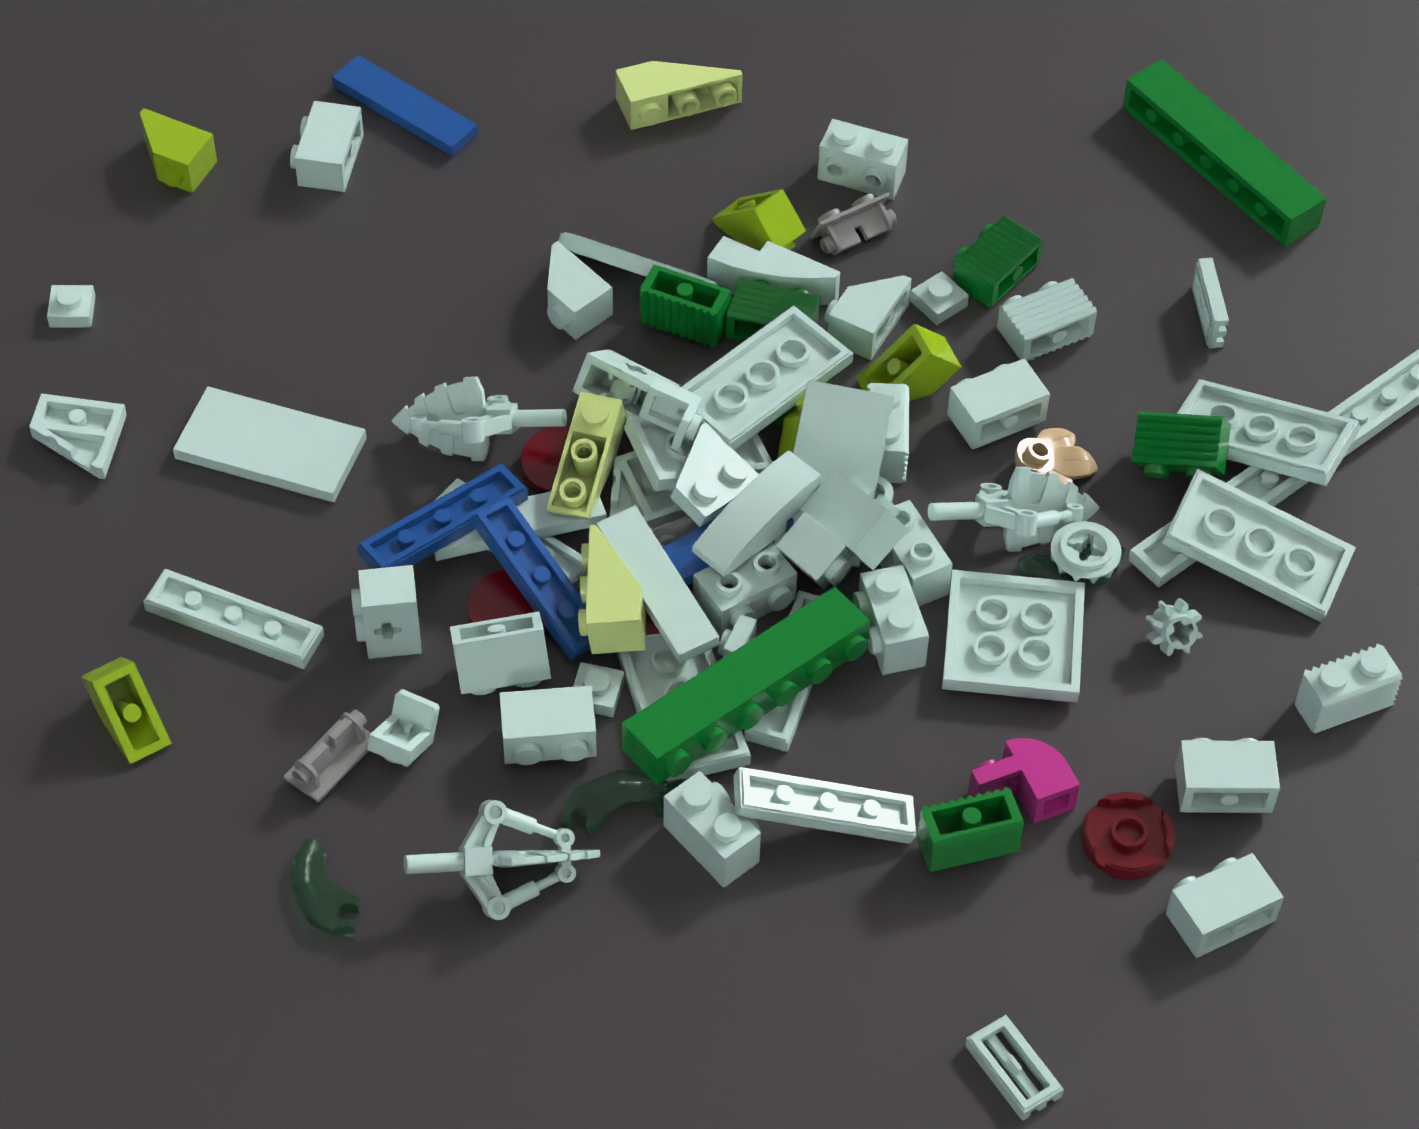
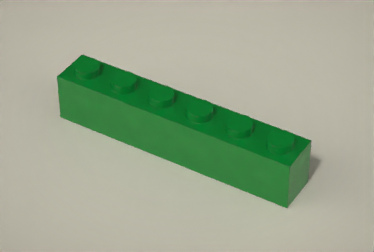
(1224, 152)
(745, 686)

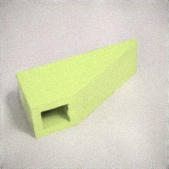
(669, 91)
(587, 455)
(613, 600)

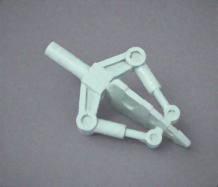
(461, 419)
(1028, 511)
(477, 859)

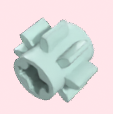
(1184, 623)

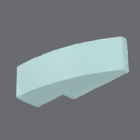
(774, 265)
(757, 514)

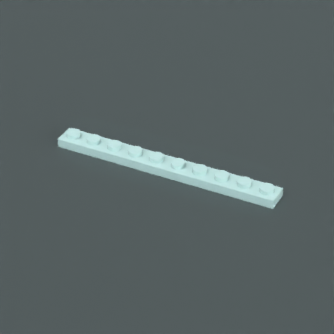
(1375, 409)

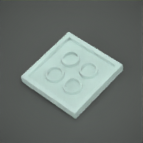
(1014, 636)

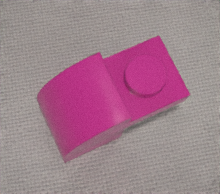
(1034, 774)

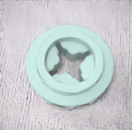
(1073, 538)

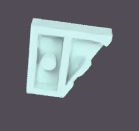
(79, 430)
(710, 477)
(633, 488)

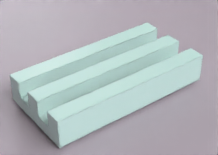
(1209, 303)
(1001, 1080)

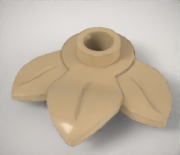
(1055, 453)

